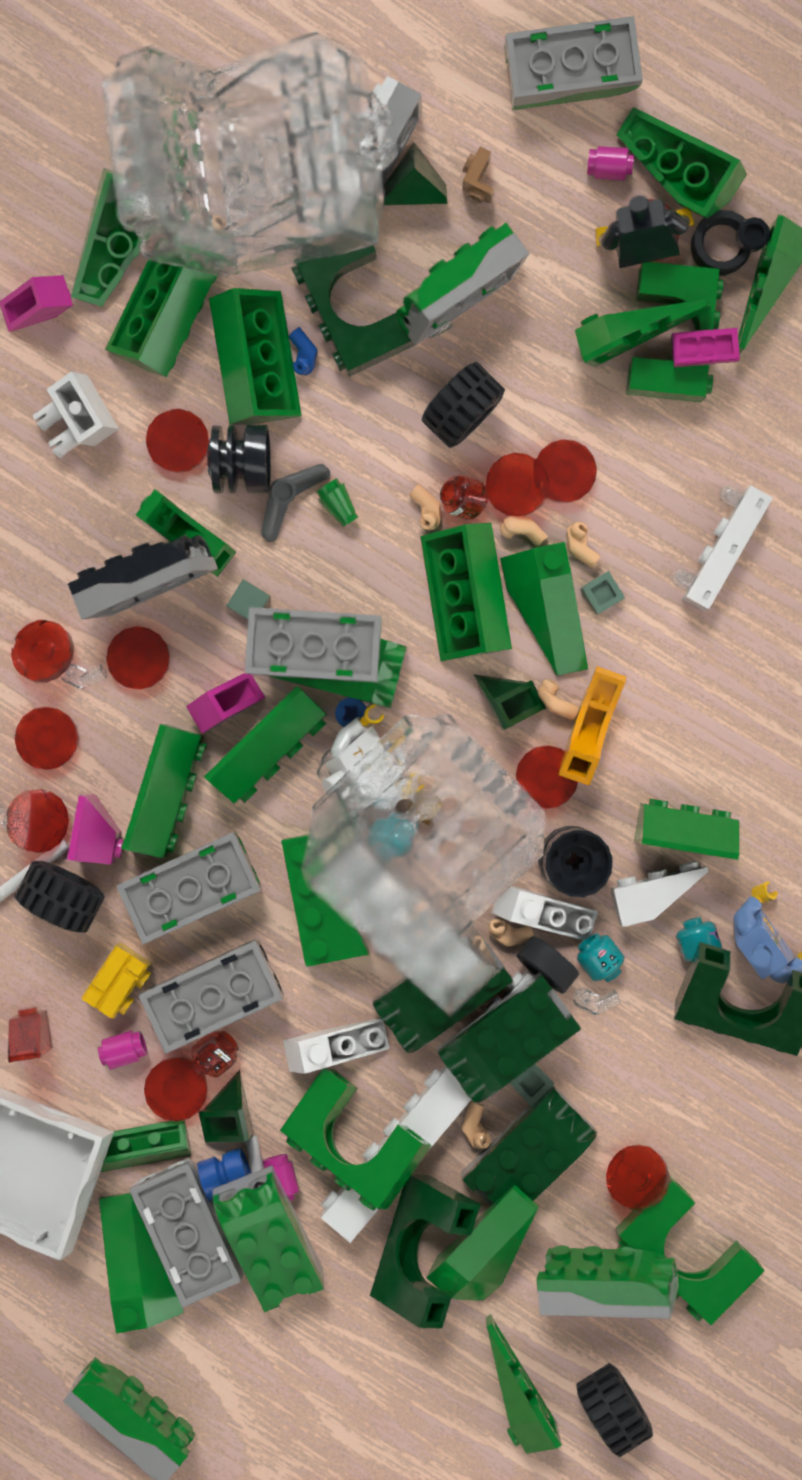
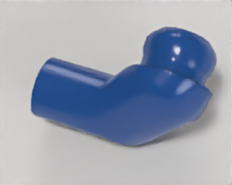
(306, 353)

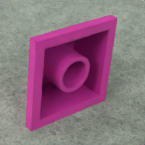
(94, 833)

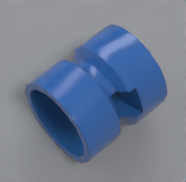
(217, 1173)

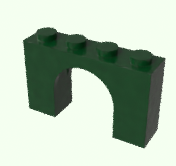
(355, 345)
(703, 1005)
(398, 1277)

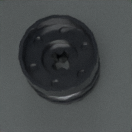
(240, 459)
(589, 872)

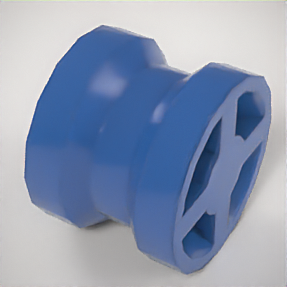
(351, 713)

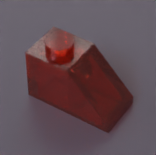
(28, 1035)

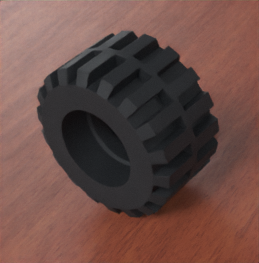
(463, 404)
(59, 896)
(614, 1410)

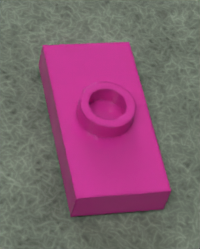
(705, 347)

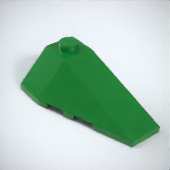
(687, 168)
(106, 247)
(774, 270)
(617, 333)
(545, 596)
(480, 1262)
(136, 1277)
(526, 1411)

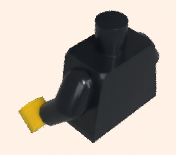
(644, 231)

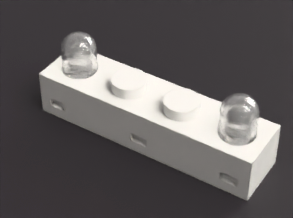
(731, 540)

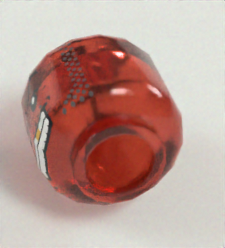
(464, 497)
(214, 1054)

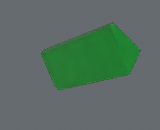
(147, 1145)

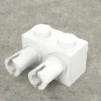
(82, 410)

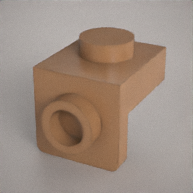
(475, 169)

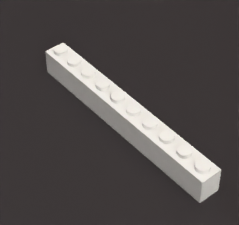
(426, 1115)

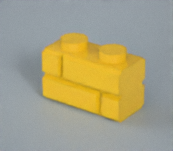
(117, 980)

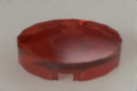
(177, 440)
(569, 470)
(517, 484)
(42, 651)
(138, 658)
(46, 738)
(541, 779)
(37, 820)
(175, 1089)
(637, 1177)

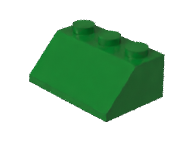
(688, 829)

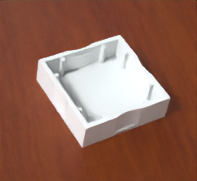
(46, 1173)

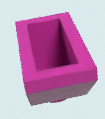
(36, 302)
(225, 702)

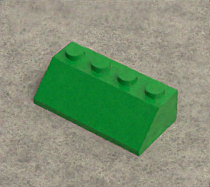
(159, 316)
(254, 356)
(466, 591)
(266, 745)
(163, 791)

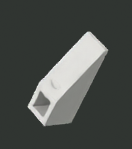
(649, 897)
(545, 913)
(335, 1045)

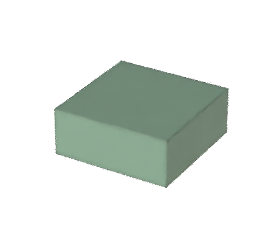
(602, 592)
(247, 596)
(532, 1084)

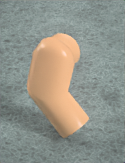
(473, 1128)

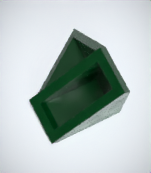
(414, 182)
(510, 699)
(227, 1114)

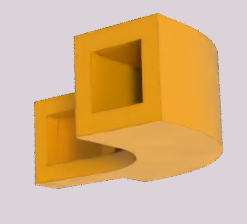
(591, 725)

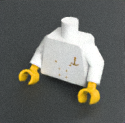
(350, 746)

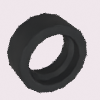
(702, 259)
(541, 957)

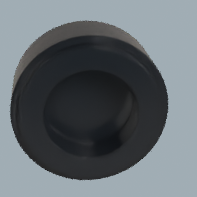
(753, 234)

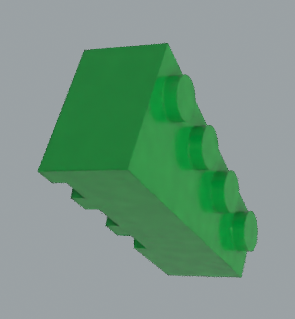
(322, 929)

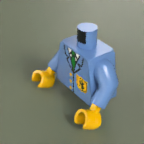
(761, 940)

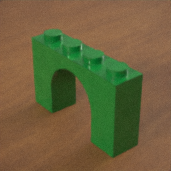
(675, 285)
(312, 1130)
(706, 1291)

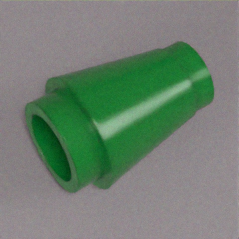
(337, 502)

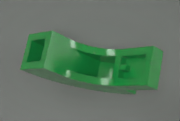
(173, 523)

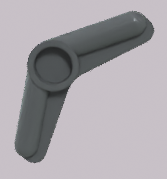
(283, 492)

